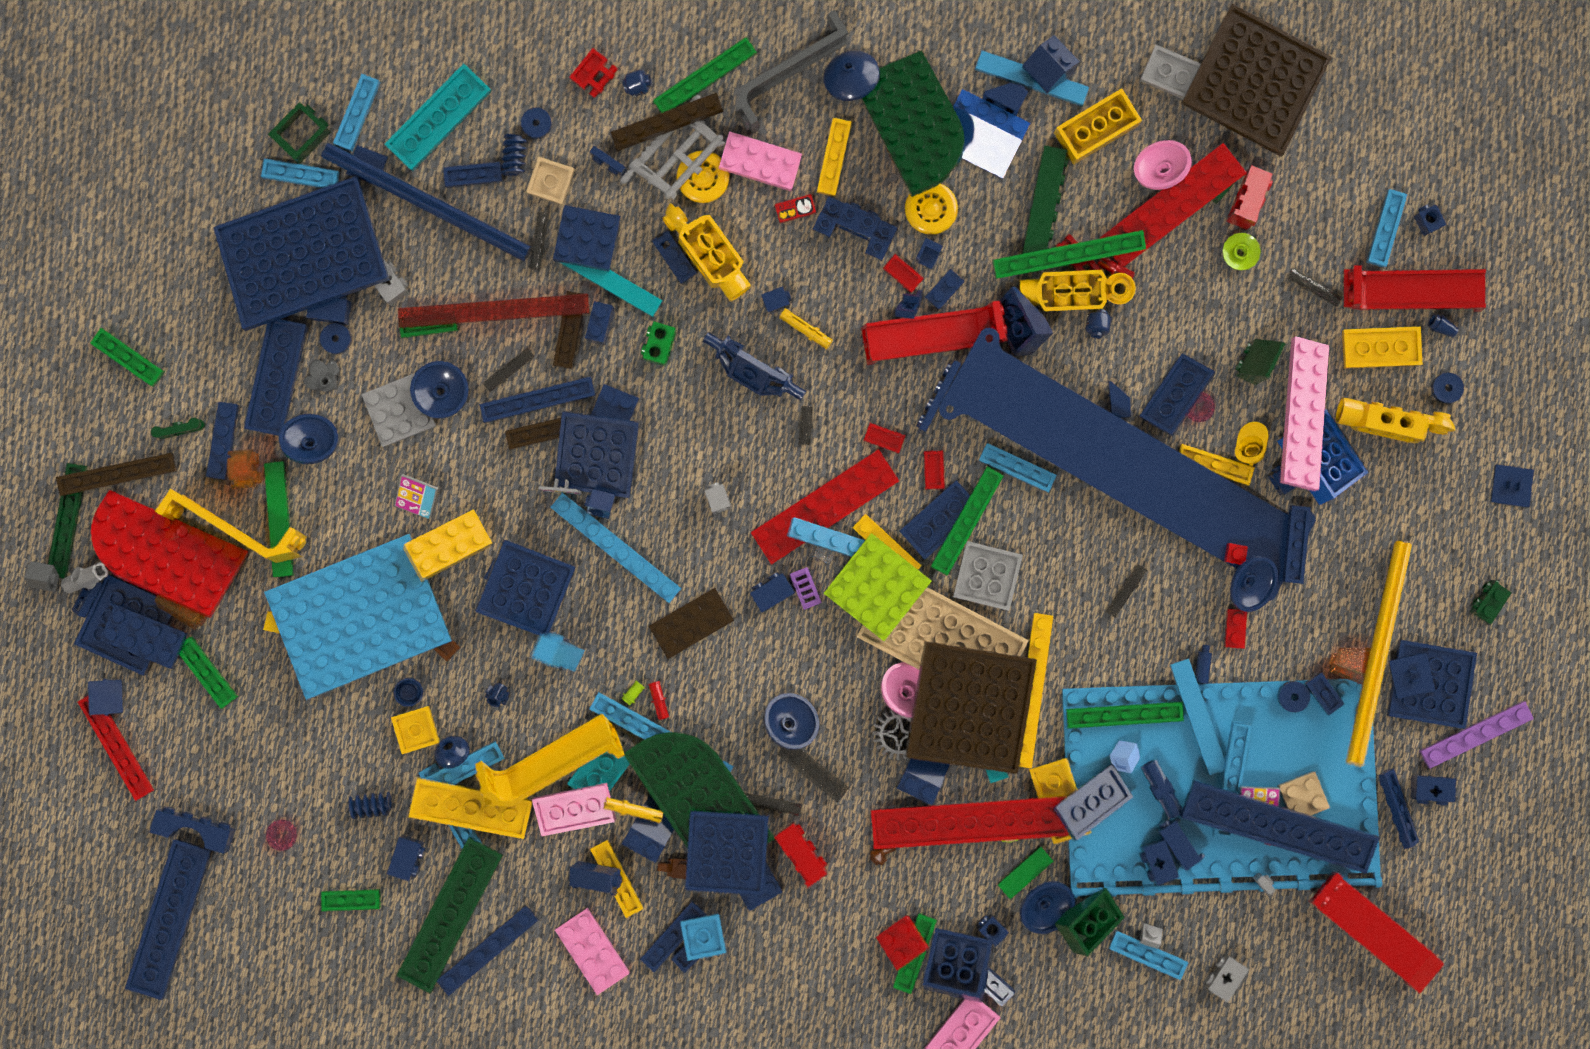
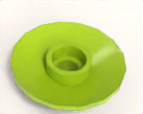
(1249, 247)

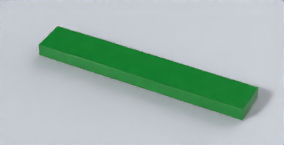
(705, 76)
(277, 512)
(967, 521)
(1124, 715)

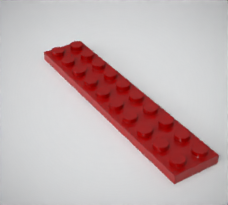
(966, 823)

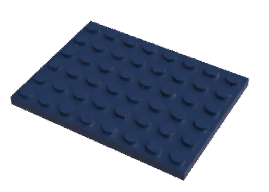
(300, 253)

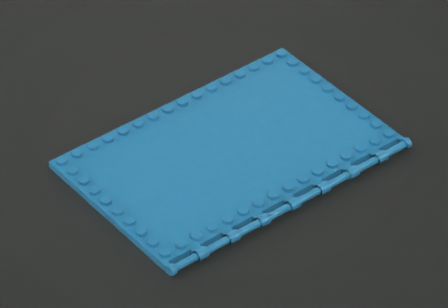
(1279, 750)

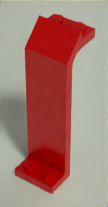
(1414, 289)
(931, 333)
(1377, 932)

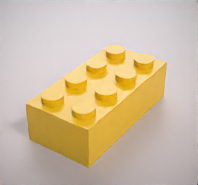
(1097, 126)
(447, 545)

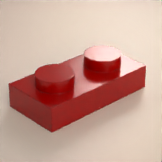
(1235, 628)

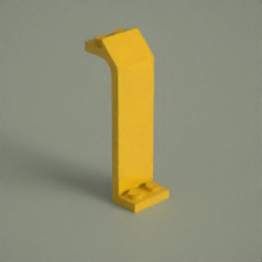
(173, 508)
(548, 763)

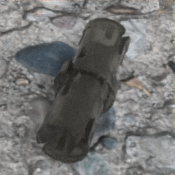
(805, 425)

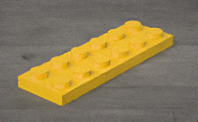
(467, 809)

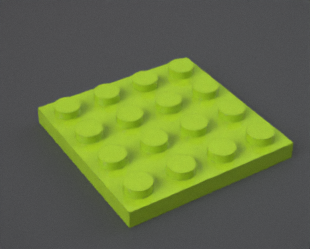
(877, 587)

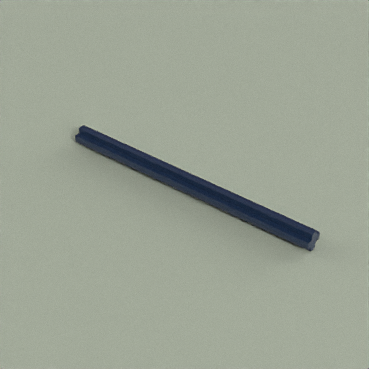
(426, 202)

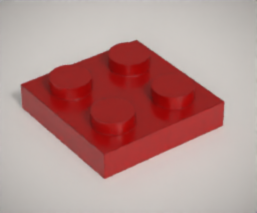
(902, 942)

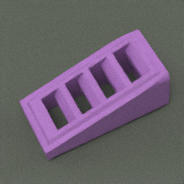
(797, 574)

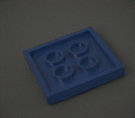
(586, 238)

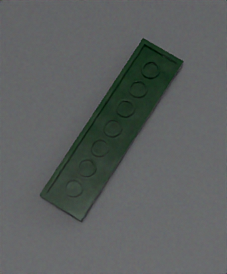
(449, 915)

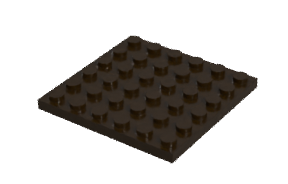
(1256, 80)
(970, 707)

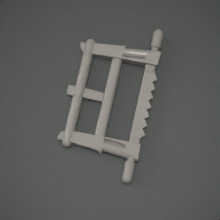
(655, 179)

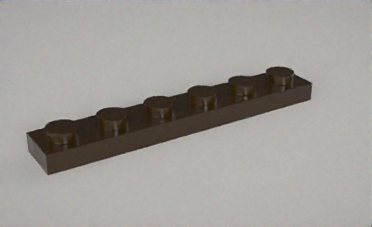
(667, 121)
(116, 474)

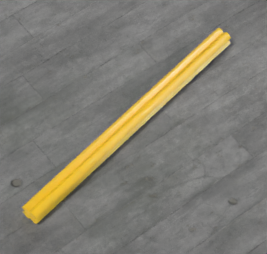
(1378, 654)

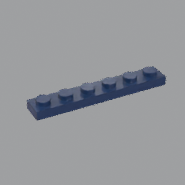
(537, 400)
(487, 950)

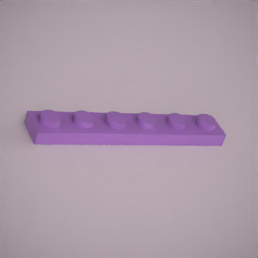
(1476, 734)

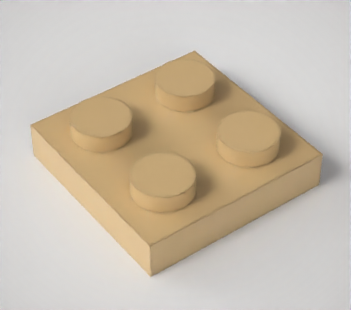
(550, 180)
(1304, 794)

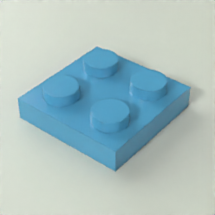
(703, 936)

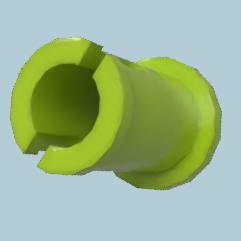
(633, 693)

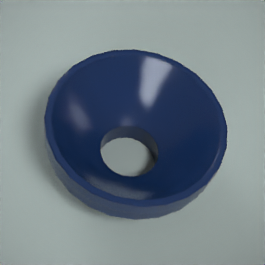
(453, 757)

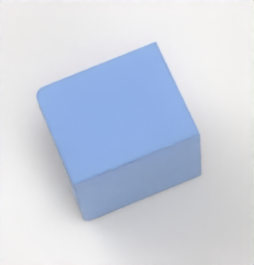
(1125, 756)

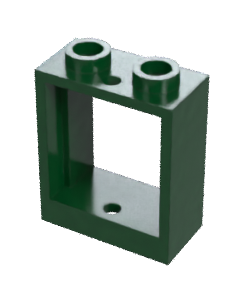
(300, 155)

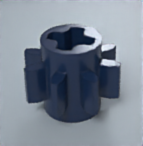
(497, 695)

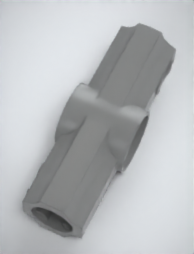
(84, 578)

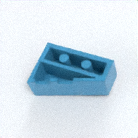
(556, 652)

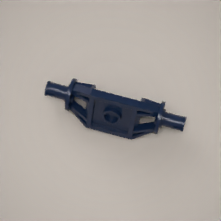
(750, 371)

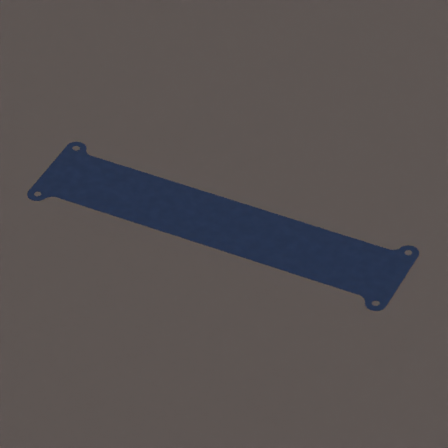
(1114, 455)

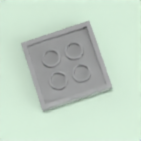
(395, 413)
(987, 575)

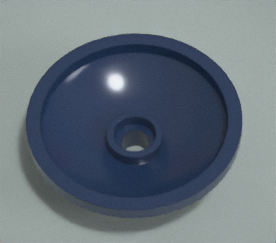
(854, 82)
(429, 380)
(305, 431)
(1253, 583)
(800, 717)
(1045, 906)

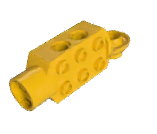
(709, 252)

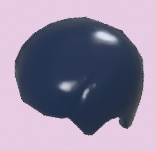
(408, 692)

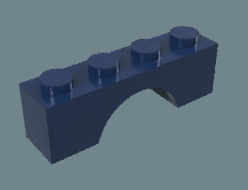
(215, 836)

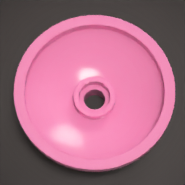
(1162, 165)
(898, 680)

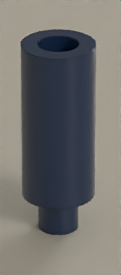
(1203, 665)

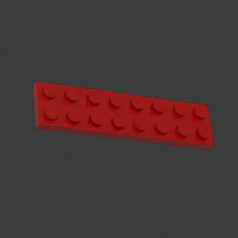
(1181, 201)
(827, 504)

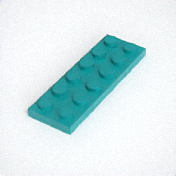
(438, 117)

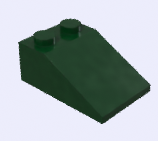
(1259, 360)
(1089, 922)

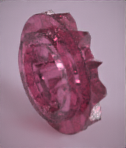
(1208, 407)
(273, 830)

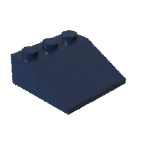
(958, 965)

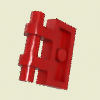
(589, 69)

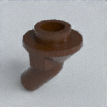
(878, 856)

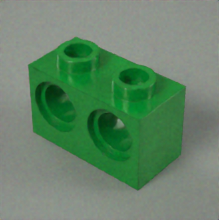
(663, 344)

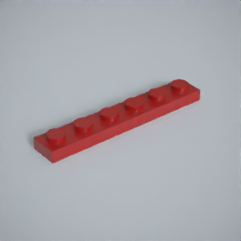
(118, 752)

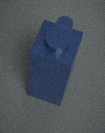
(1179, 844)
(595, 877)

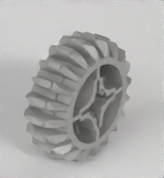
(882, 732)

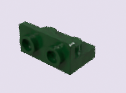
(1490, 601)

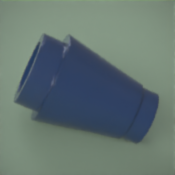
(1442, 325)

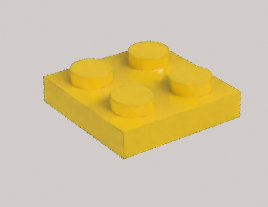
(415, 730)

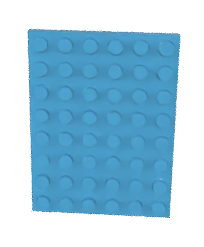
(356, 618)

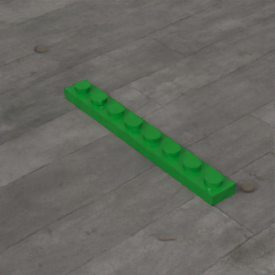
(1069, 254)

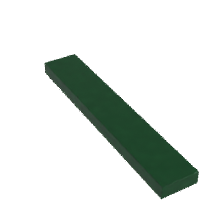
(65, 526)

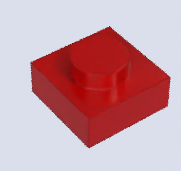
(1235, 553)

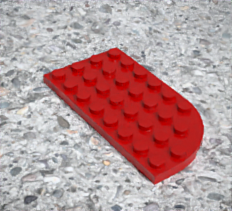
(164, 554)

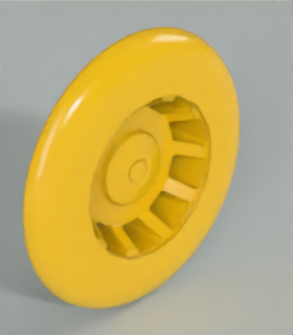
(704, 179)
(931, 210)

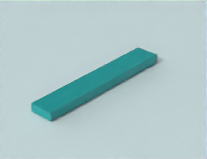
(621, 288)

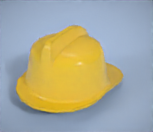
(1252, 443)

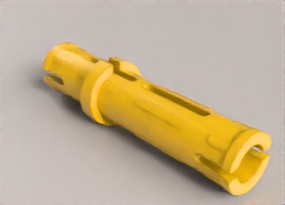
(812, 333)
(624, 807)

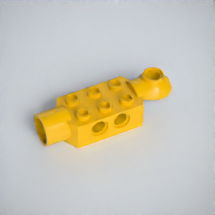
(1076, 290)
(1391, 421)

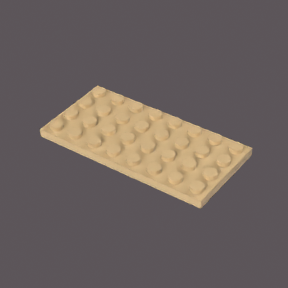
(944, 622)

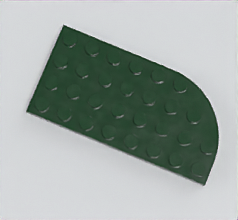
(916, 122)
(687, 777)

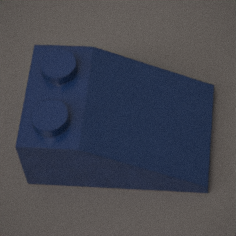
(1025, 324)
(922, 779)
(648, 836)

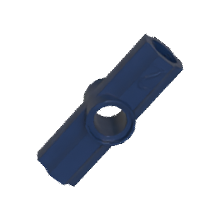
(1162, 789)

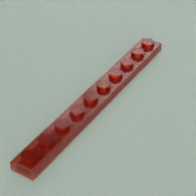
(493, 310)

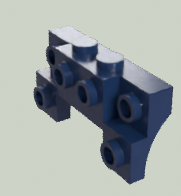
(857, 222)

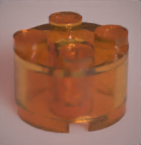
(243, 468)

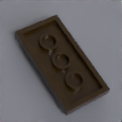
(691, 623)

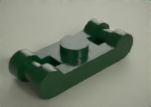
(178, 429)

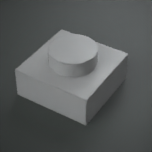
(1265, 883)
(1151, 936)

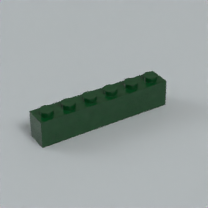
(1045, 198)

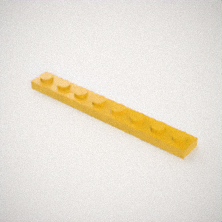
(1037, 650)

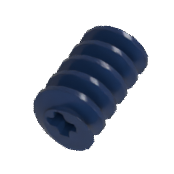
(513, 155)
(371, 806)

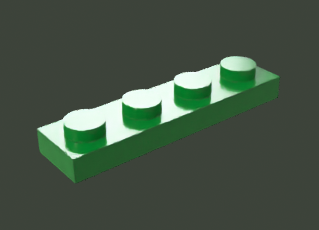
(127, 357)
(207, 673)
(908, 974)

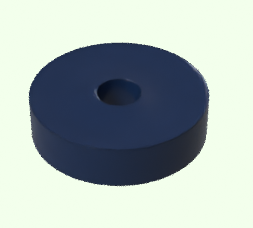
(542, 129)
(328, 334)
(1456, 388)
(1301, 701)

